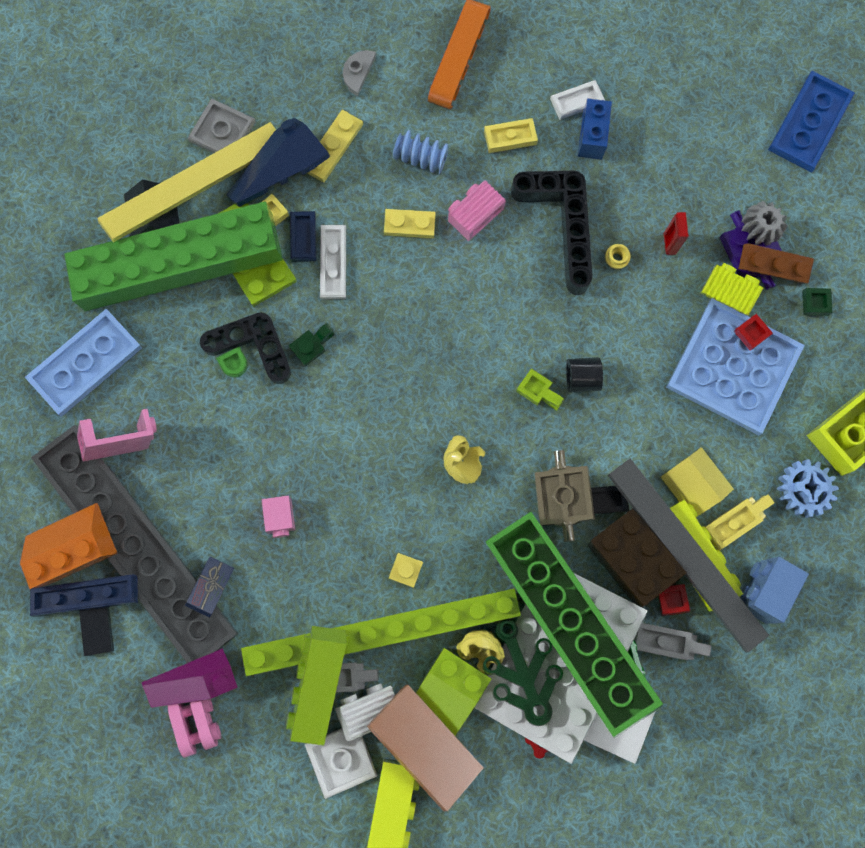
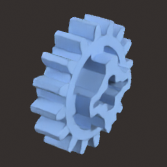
(813, 478)

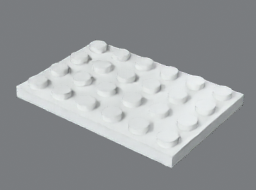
(570, 706)

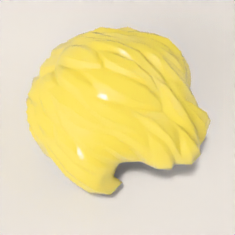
(467, 470)
(480, 645)

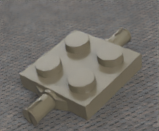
(564, 496)

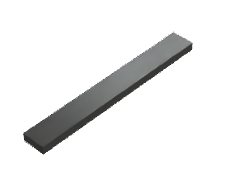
(690, 556)

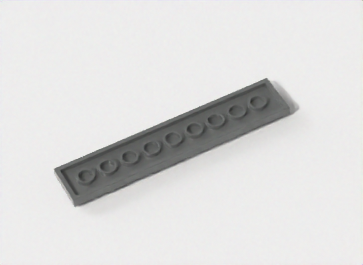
(141, 548)

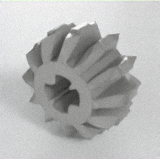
(764, 223)

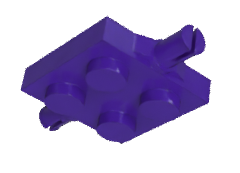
(733, 244)

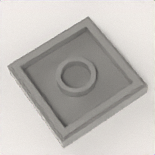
(220, 127)

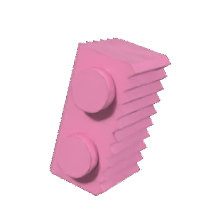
(476, 209)

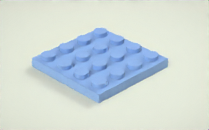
(728, 376)

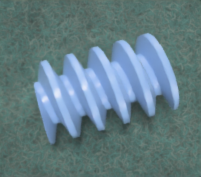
(420, 152)

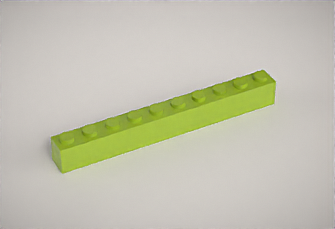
(390, 629)

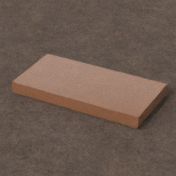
(425, 747)

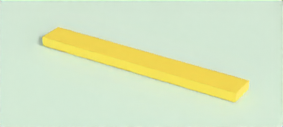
(184, 185)

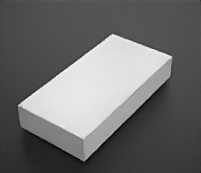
(573, 100)

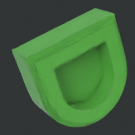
(233, 363)

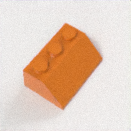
(66, 547)

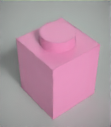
(278, 516)

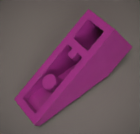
(191, 682)

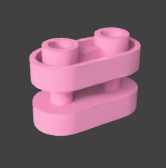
(207, 733)

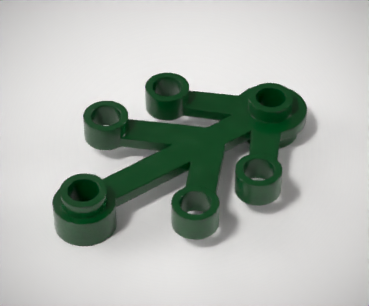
(524, 676)

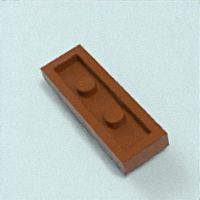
(776, 263)

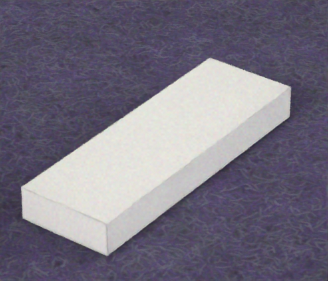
(333, 262)

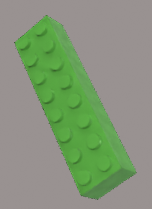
(173, 256)
(574, 625)

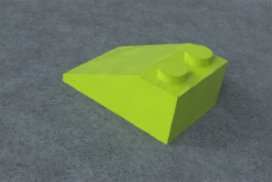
(452, 689)

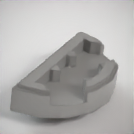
(357, 70)

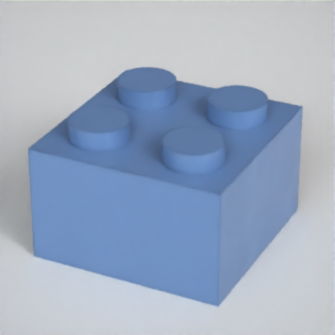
(773, 589)

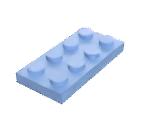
(83, 362)

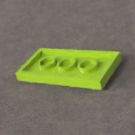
(265, 280)

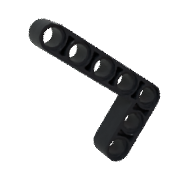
(570, 220)

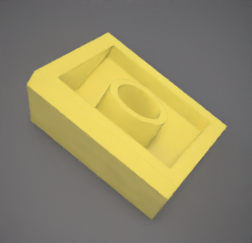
(697, 482)

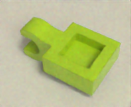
(537, 388)

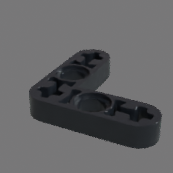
(250, 335)

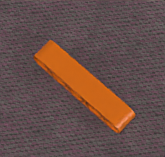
(458, 52)

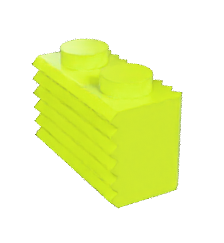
(732, 289)

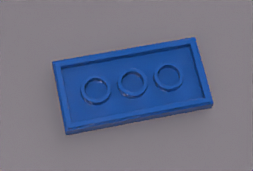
(811, 121)

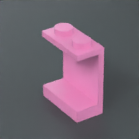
(122, 444)

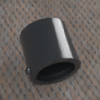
(584, 374)

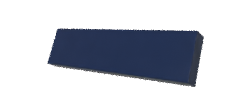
(84, 595)

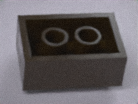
(636, 559)

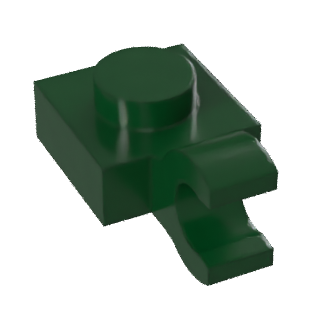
(309, 346)

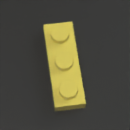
(336, 142)

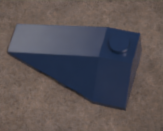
(285, 153)

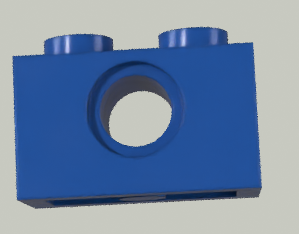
(594, 129)

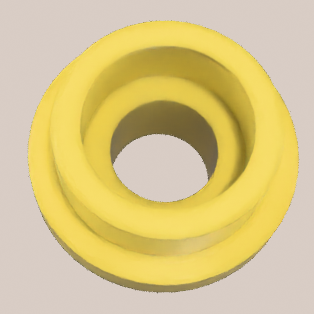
(622, 251)

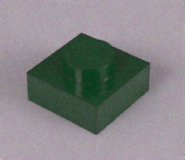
(817, 301)

